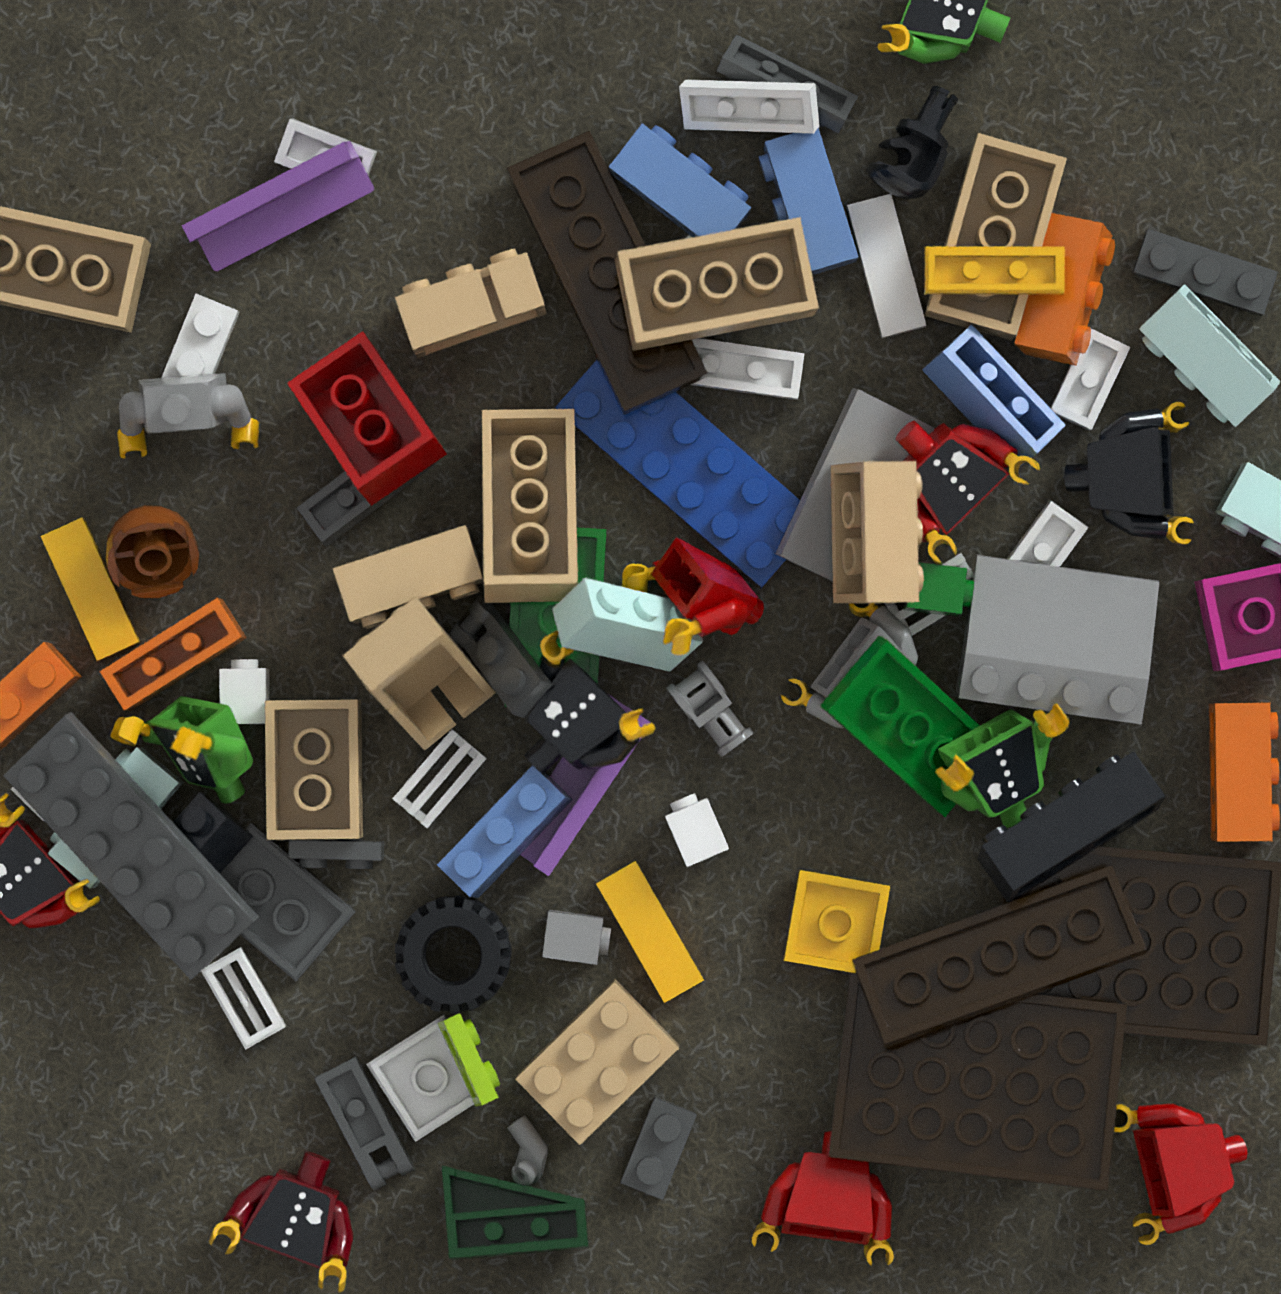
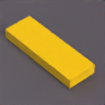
(994, 270)
(90, 589)
(649, 931)

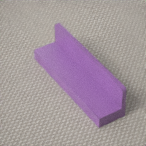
(280, 206)
(586, 790)

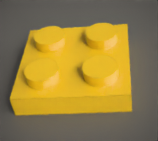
(835, 920)

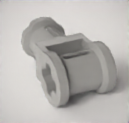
(708, 706)

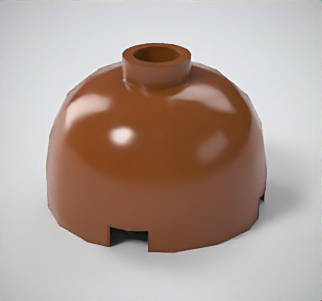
(151, 551)

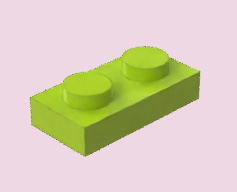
(478, 1076)

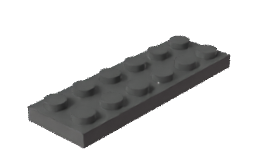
(130, 845)

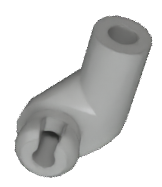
(532, 1152)

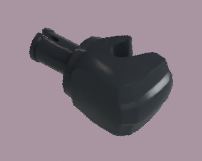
(919, 149)

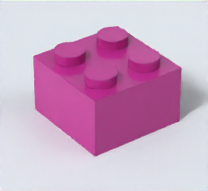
(1242, 616)

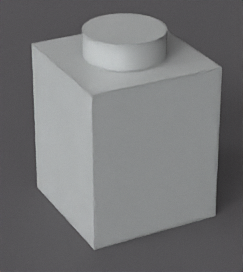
(575, 937)

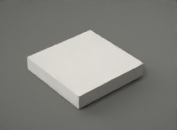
(422, 1080)

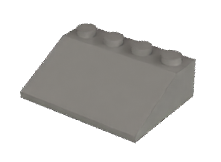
(1058, 638)

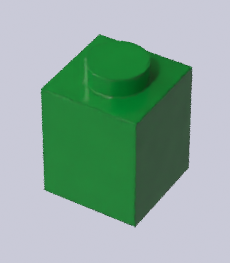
(943, 591)

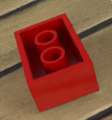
(366, 418)

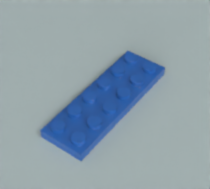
(690, 471)

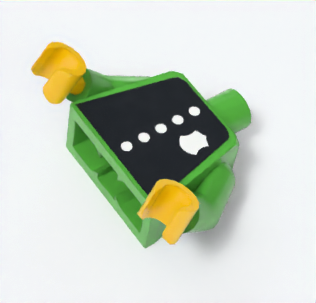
(942, 29)
(199, 740)
(1000, 763)

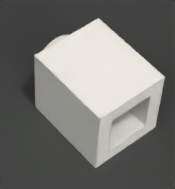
(245, 690)
(695, 829)

